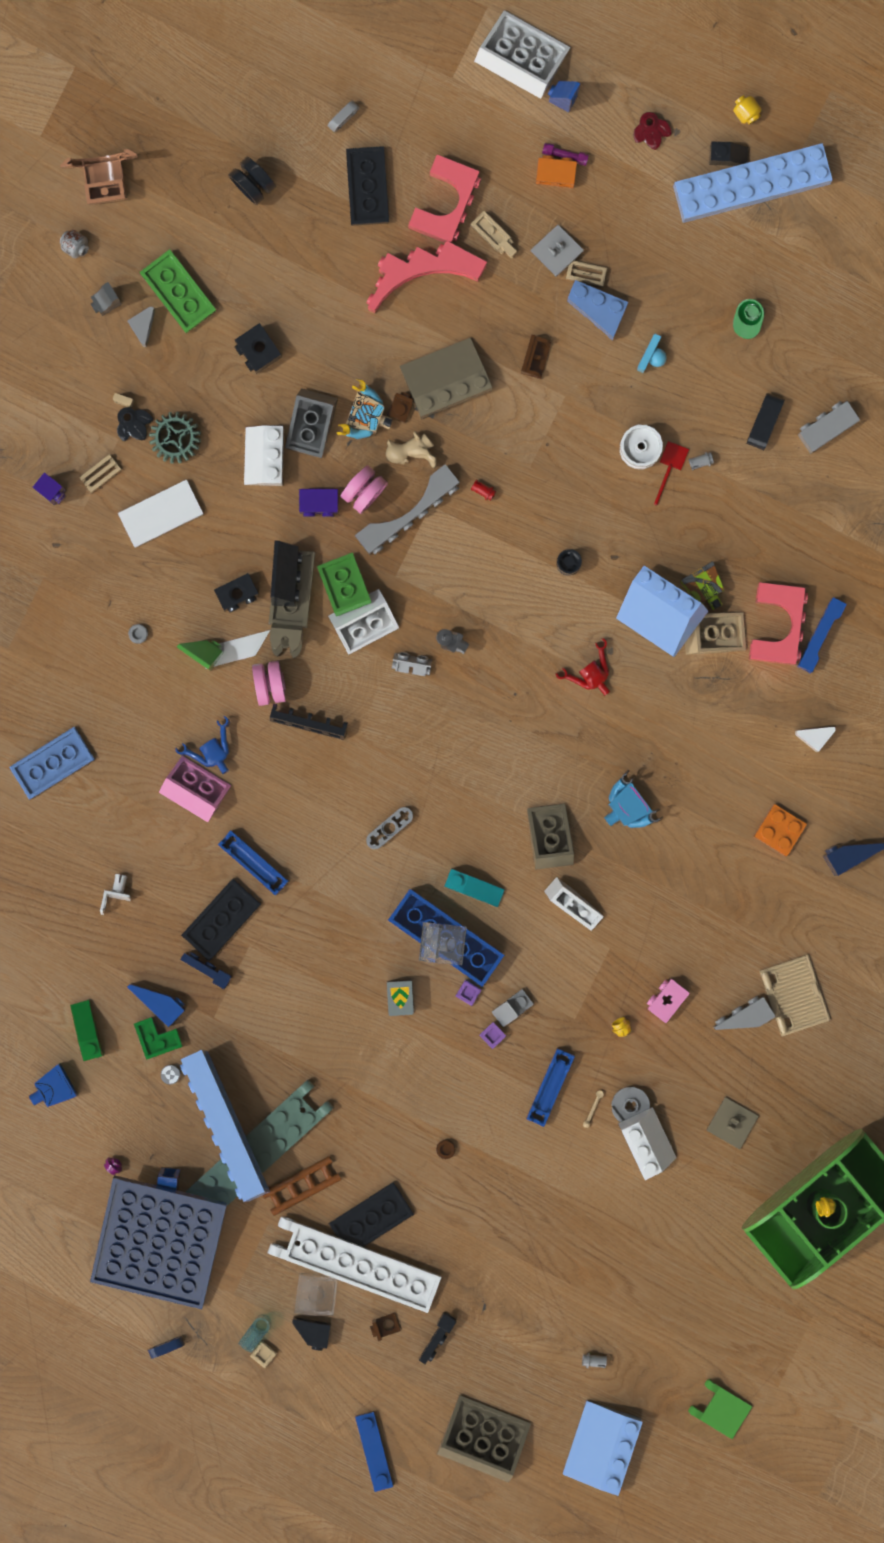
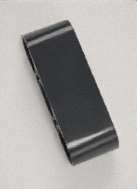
(765, 421)

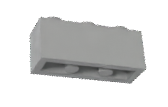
(828, 426)

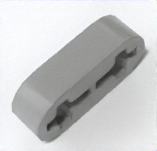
(343, 116)

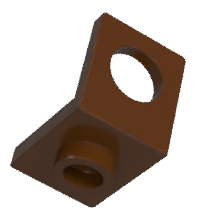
(377, 1327)

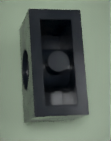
(224, 593)

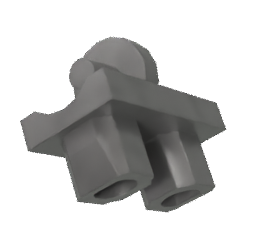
(451, 641)

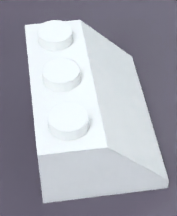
(264, 455)
(364, 623)
(648, 1143)

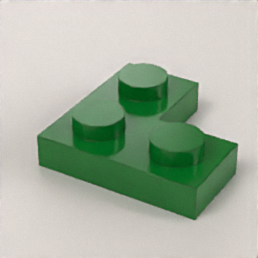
(155, 1044)

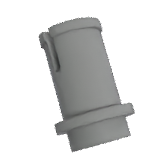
(700, 461)
(594, 1361)

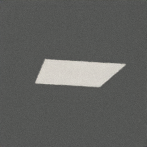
(241, 648)

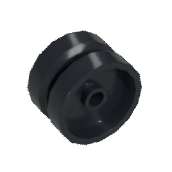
(252, 180)

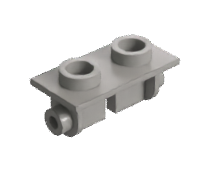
(404, 661)

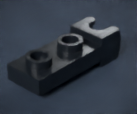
(444, 1325)

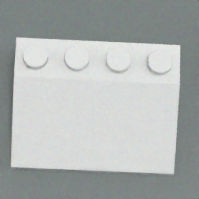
(522, 54)

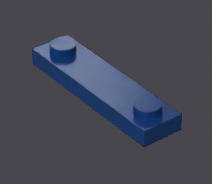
(374, 1451)

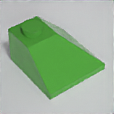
(203, 652)

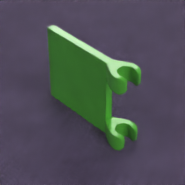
(723, 1412)

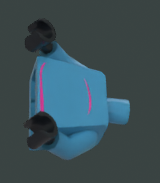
(629, 805)

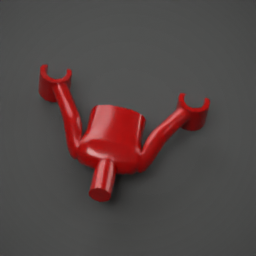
(592, 673)

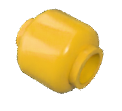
(747, 109)

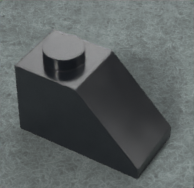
(727, 154)
(313, 1332)

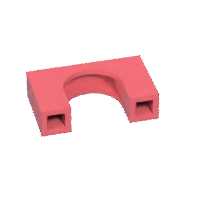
(464, 181)
(792, 601)

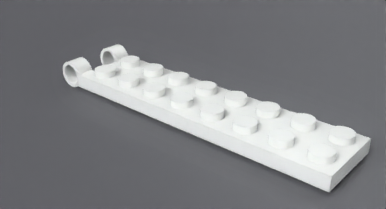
(357, 1265)

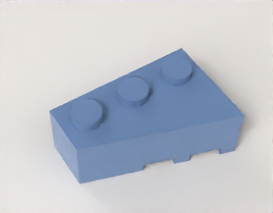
(599, 307)

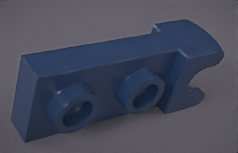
(220, 977)

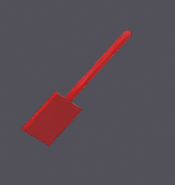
(673, 456)

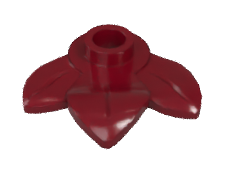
(651, 133)

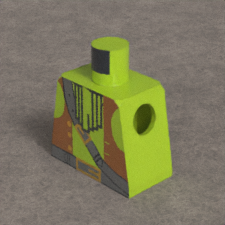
(704, 585)

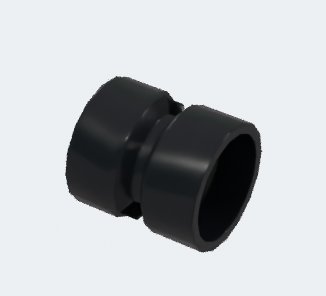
(569, 562)

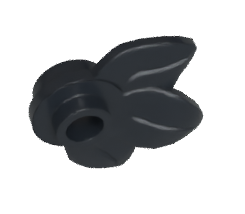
(135, 425)

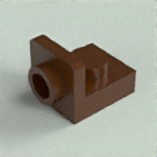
(401, 407)

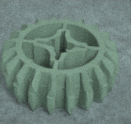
(183, 433)

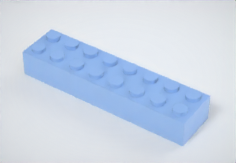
(752, 183)
(224, 1125)

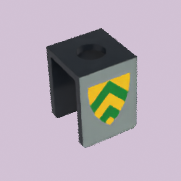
(400, 998)

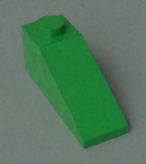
(86, 1031)

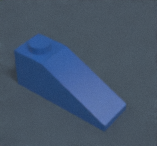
(564, 94)
(162, 1005)

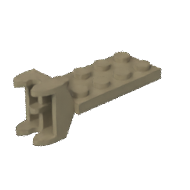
(289, 621)

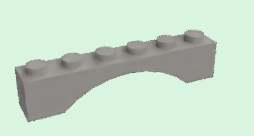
(375, 535)

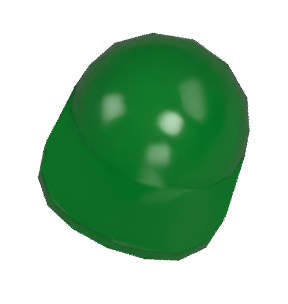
(748, 318)

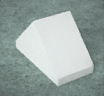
(815, 737)

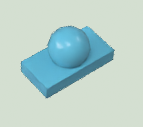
(653, 355)

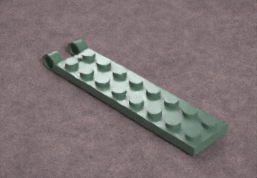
(268, 1143)

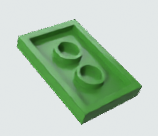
(344, 584)

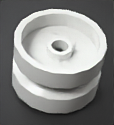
(651, 443)

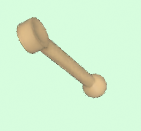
(599, 1094)

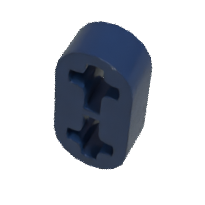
(166, 1347)

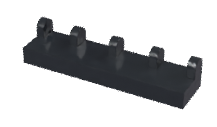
(308, 724)

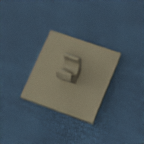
(732, 1123)

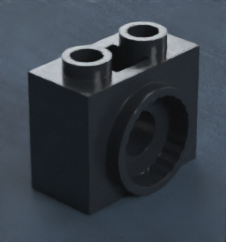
(246, 346)

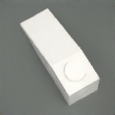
(573, 903)

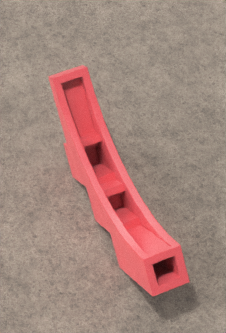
(396, 272)

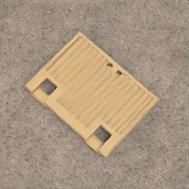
(795, 995)

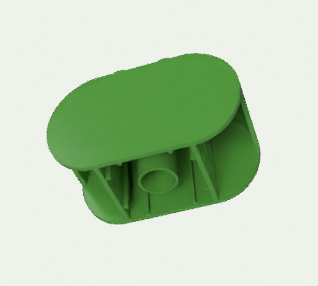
(792, 1231)

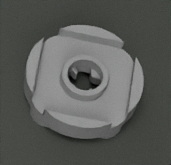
(629, 1094)

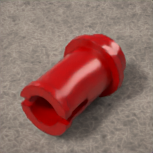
(483, 490)

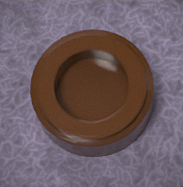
(445, 1149)

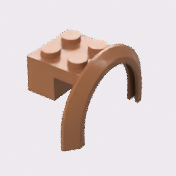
(103, 176)

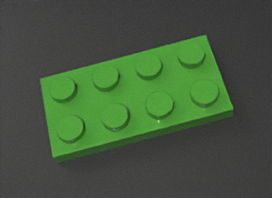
(177, 291)

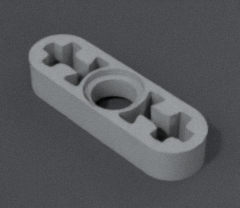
(397, 814)

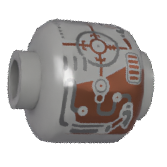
(74, 244)

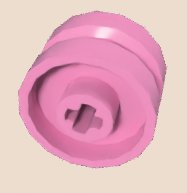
(361, 487)
(271, 682)

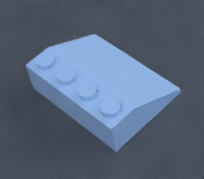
(660, 611)
(602, 1447)

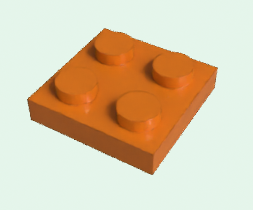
(780, 830)

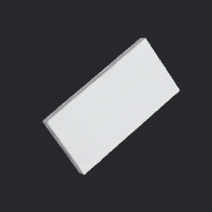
(160, 513)

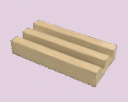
(584, 273)
(96, 467)

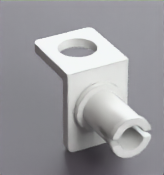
(117, 892)

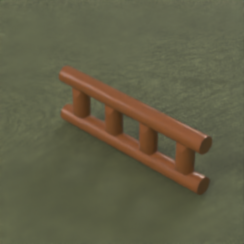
(313, 1188)

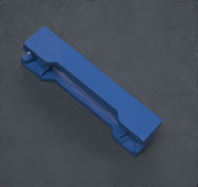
(810, 656)
(253, 862)
(550, 1087)

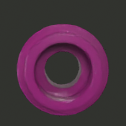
(113, 1165)

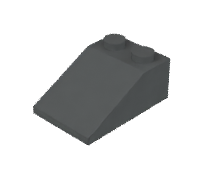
(311, 422)

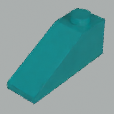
(474, 888)

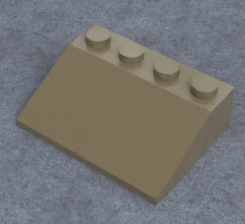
(446, 378)
(484, 1439)

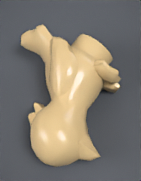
(416, 447)

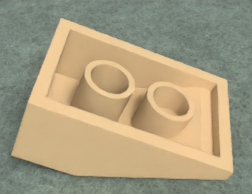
(718, 634)

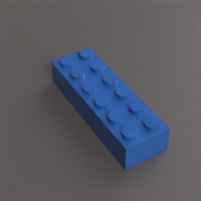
(479, 956)

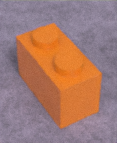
(556, 172)

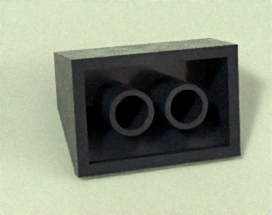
(285, 574)

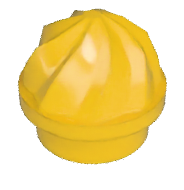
(621, 1027)
(825, 1206)

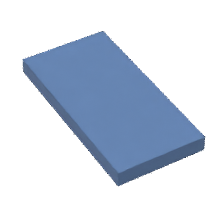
(52, 763)

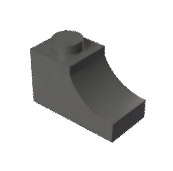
(105, 300)

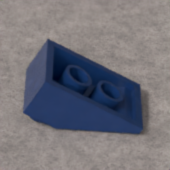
(846, 857)

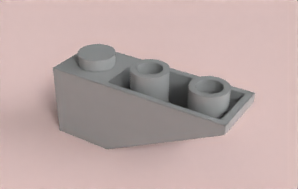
(750, 1016)

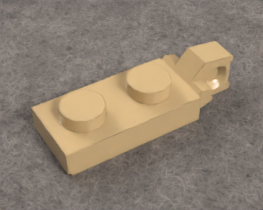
(493, 234)

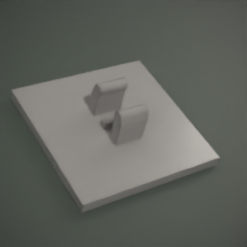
(557, 250)

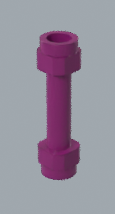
(549, 150)

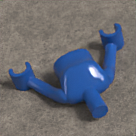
(212, 750)

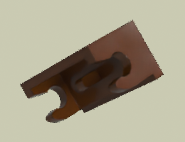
(536, 357)

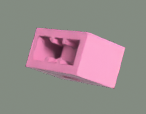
(666, 1010)

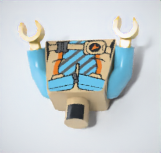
(365, 414)

